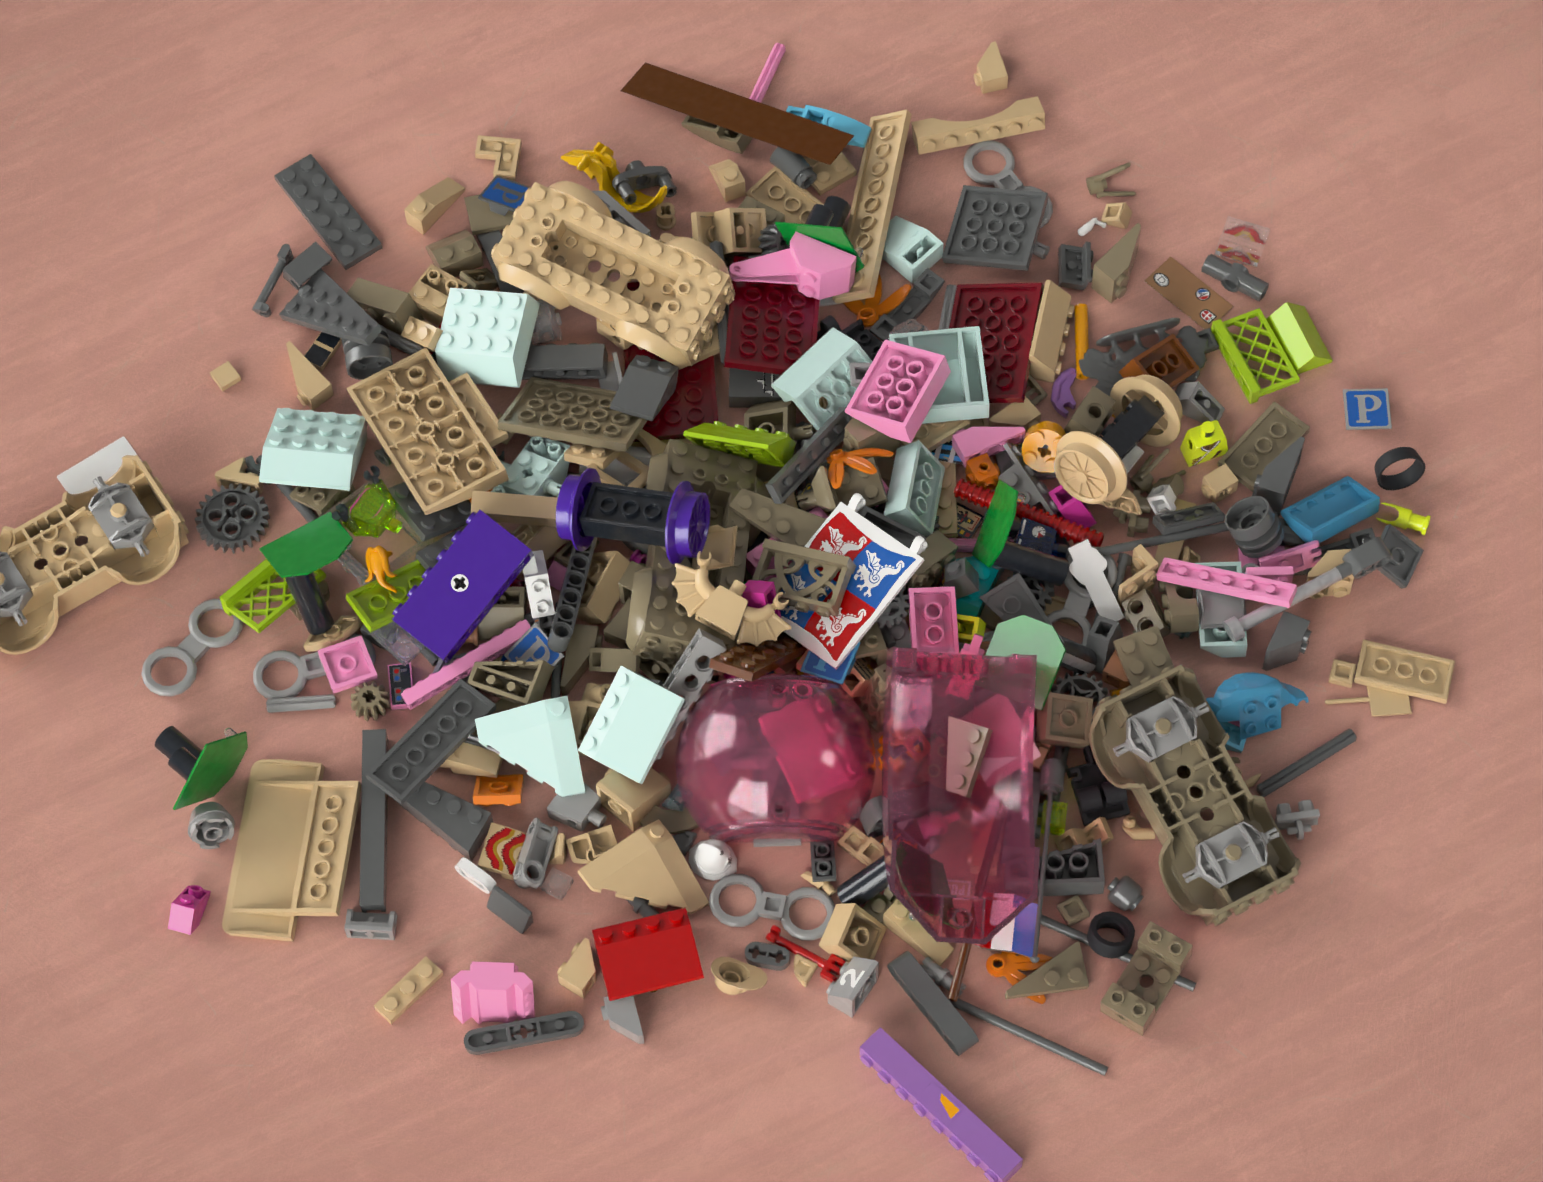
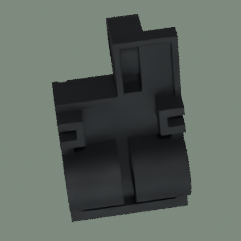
(856, 331)
(1094, 793)

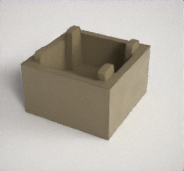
(1065, 721)

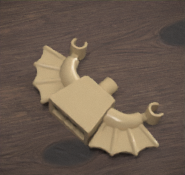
(726, 609)

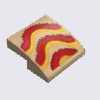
(501, 850)

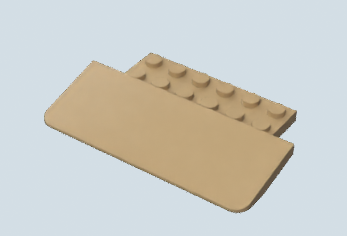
(290, 849)

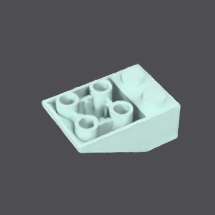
(911, 248)

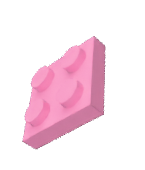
(347, 664)

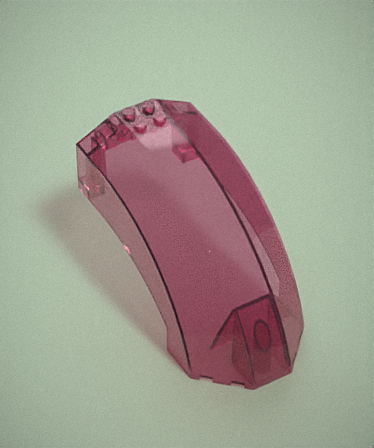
(950, 857)

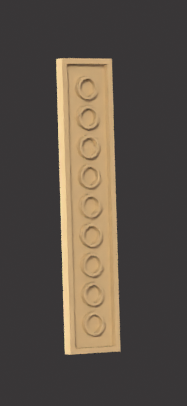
(875, 198)

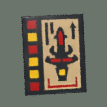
(968, 521)

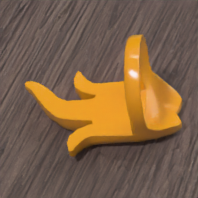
(377, 564)

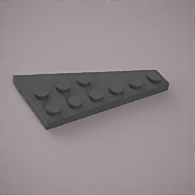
(329, 309)

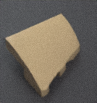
(591, 844)

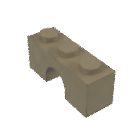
(1181, 609)

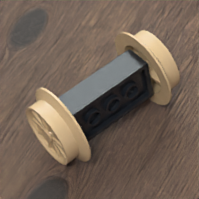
(1093, 465)

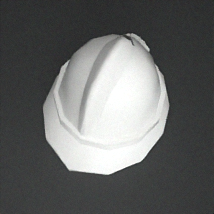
(712, 859)

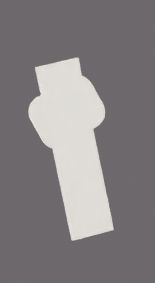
(1088, 570)

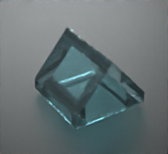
(674, 800)

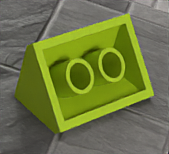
(1299, 337)

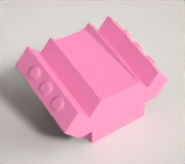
(492, 993)

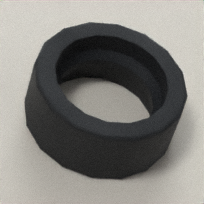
(1114, 921)

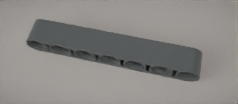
(570, 598)

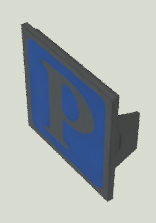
(503, 195)

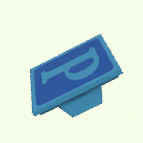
(817, 667)

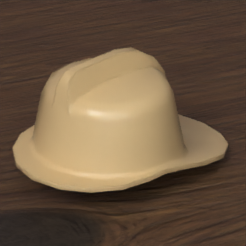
(736, 976)

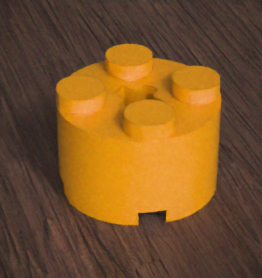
(1032, 448)

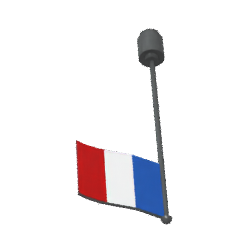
(1024, 930)

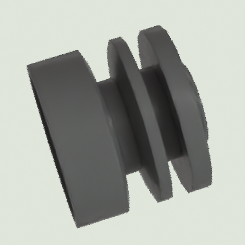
(367, 360)
(1254, 526)

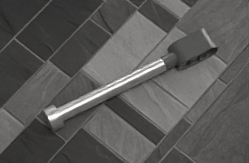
(1357, 562)

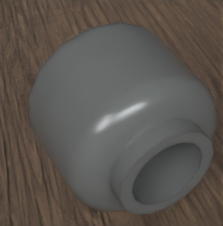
(1125, 893)

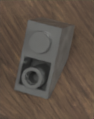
(1101, 640)

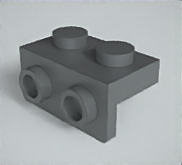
(1075, 266)

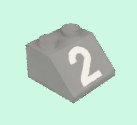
(853, 985)

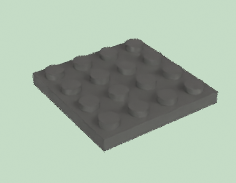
(995, 227)

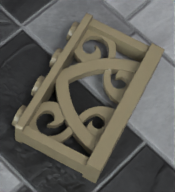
(799, 599)

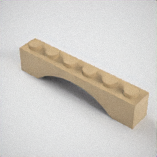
(1019, 118)

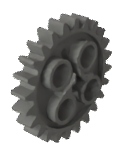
(232, 518)

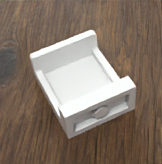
(538, 586)

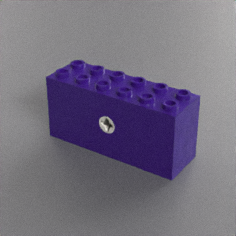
(446, 615)

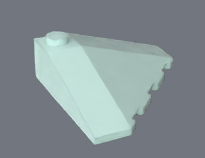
(539, 740)

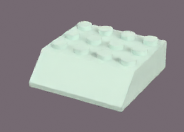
(486, 336)
(965, 389)
(313, 449)

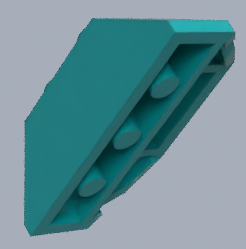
(972, 604)

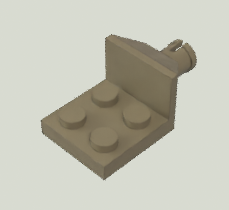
(854, 481)

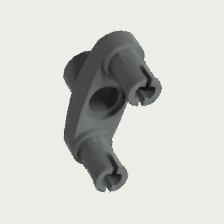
(642, 177)

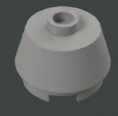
(210, 825)

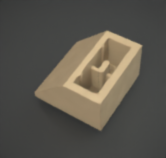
(432, 293)
(1329, 561)

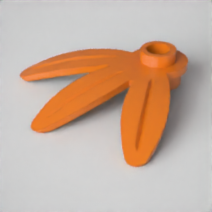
(872, 310)
(854, 459)
(1011, 965)

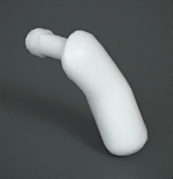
(1082, 231)

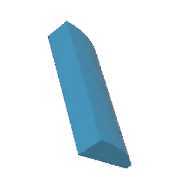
(1331, 510)

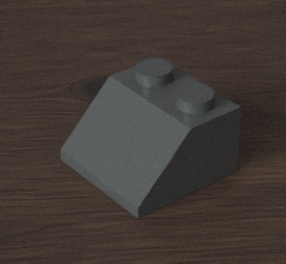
(1287, 641)

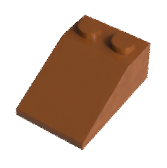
(1164, 360)

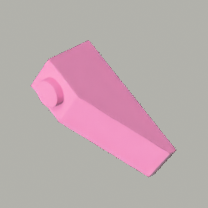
(981, 440)

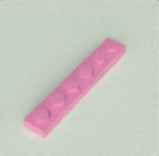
(1227, 582)

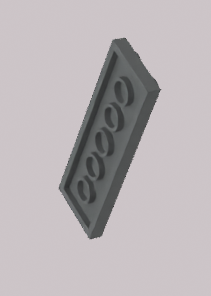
(328, 211)
(430, 742)

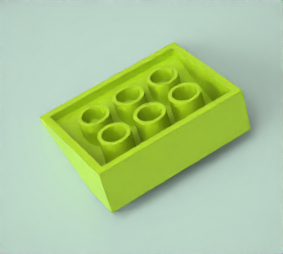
(739, 441)

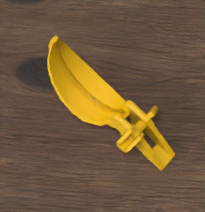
(603, 166)

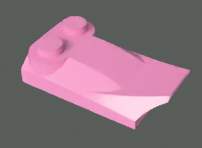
(933, 619)

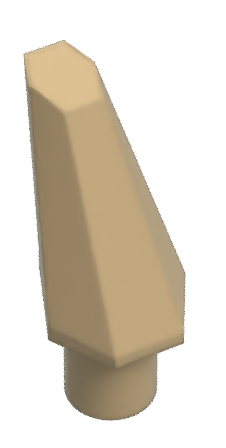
(826, 886)

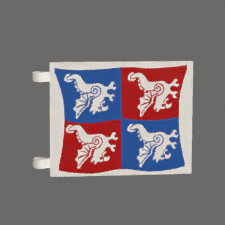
(879, 575)

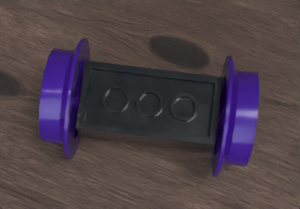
(633, 515)

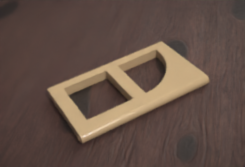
(653, 446)

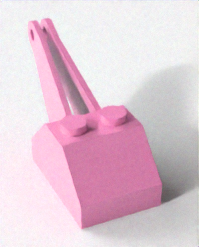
(809, 263)

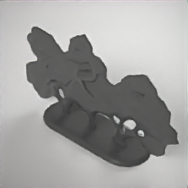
(1106, 371)

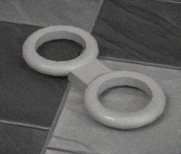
(1006, 178)
(1080, 600)
(189, 650)
(308, 668)
(770, 906)

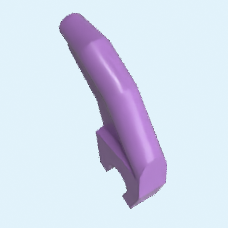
(1061, 394)

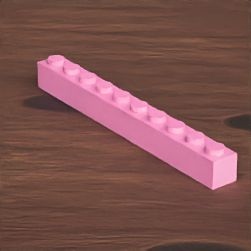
(463, 666)

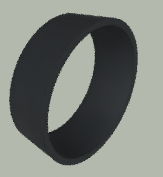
(1403, 479)

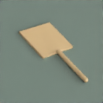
(1381, 702)

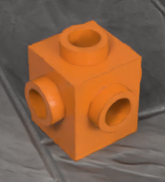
(982, 471)

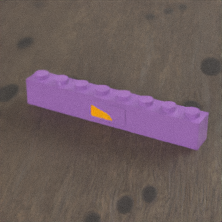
(940, 1107)

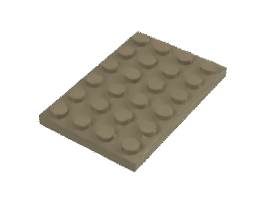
(570, 415)

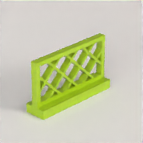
(1239, 366)
(245, 590)

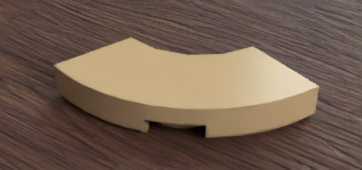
(341, 630)

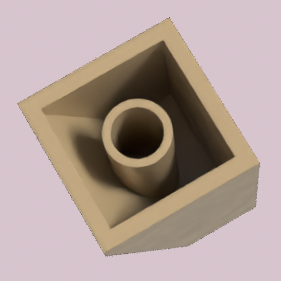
(631, 800)

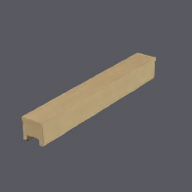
(516, 508)

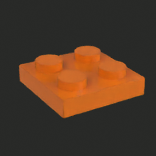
(499, 790)

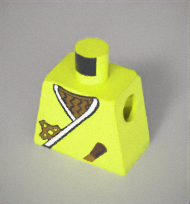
(1204, 443)

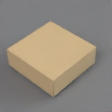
(225, 376)
(1342, 673)

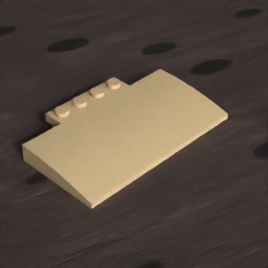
(433, 430)

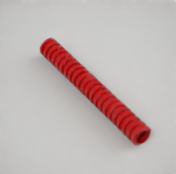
(1064, 528)

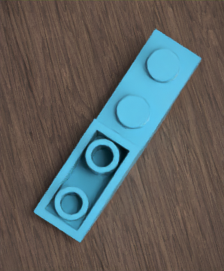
(835, 120)

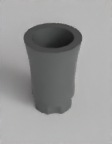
(794, 167)

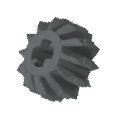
(771, 240)

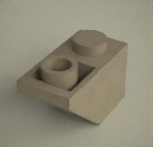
(612, 658)

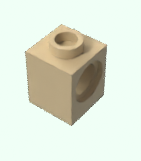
(1219, 484)

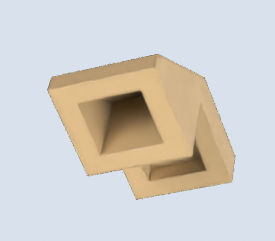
(1097, 829)

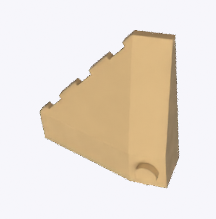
(648, 868)

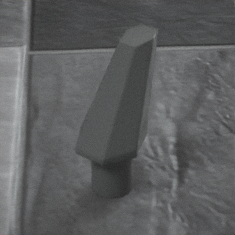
(253, 467)

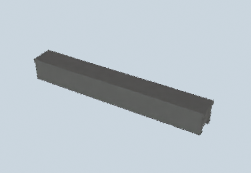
(373, 826)

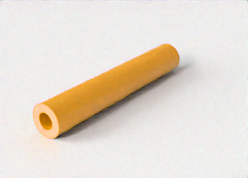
(1081, 336)

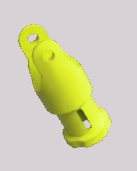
(1408, 519)

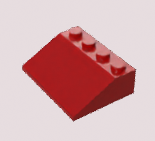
(647, 954)

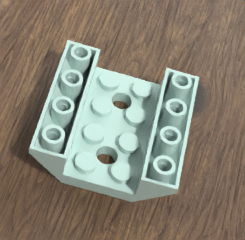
(822, 373)

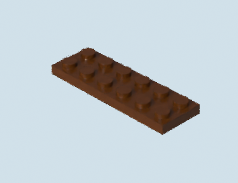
(753, 661)

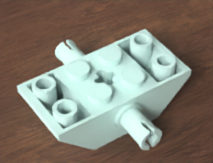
(537, 469)

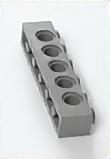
(700, 645)

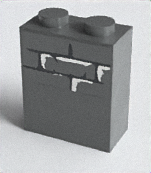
(751, 388)

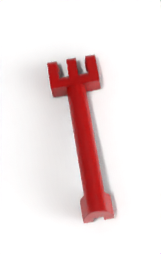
(826, 965)

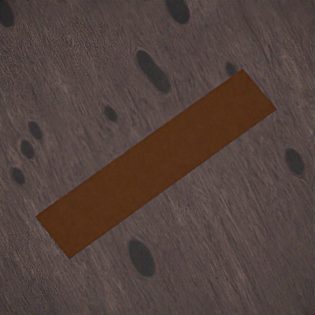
(737, 113)

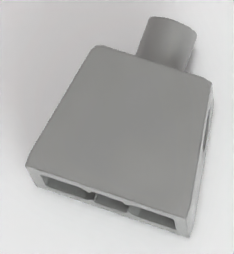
(577, 810)

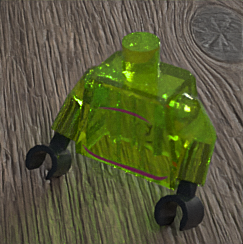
(371, 511)

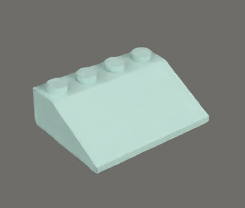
(631, 724)

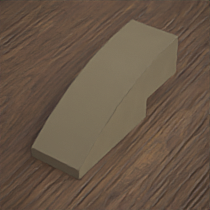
(717, 135)

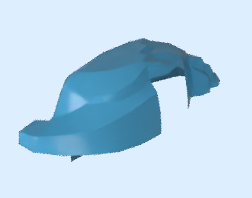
(1254, 701)

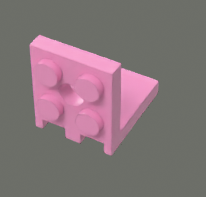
(1278, 573)

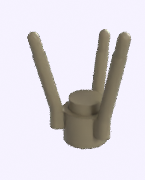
(1098, 183)
(1143, 479)

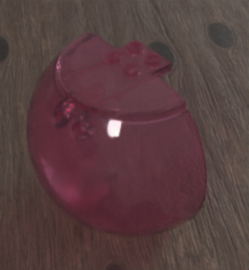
(773, 747)

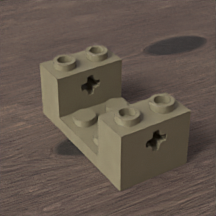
(1159, 957)

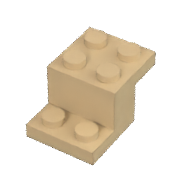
(733, 227)

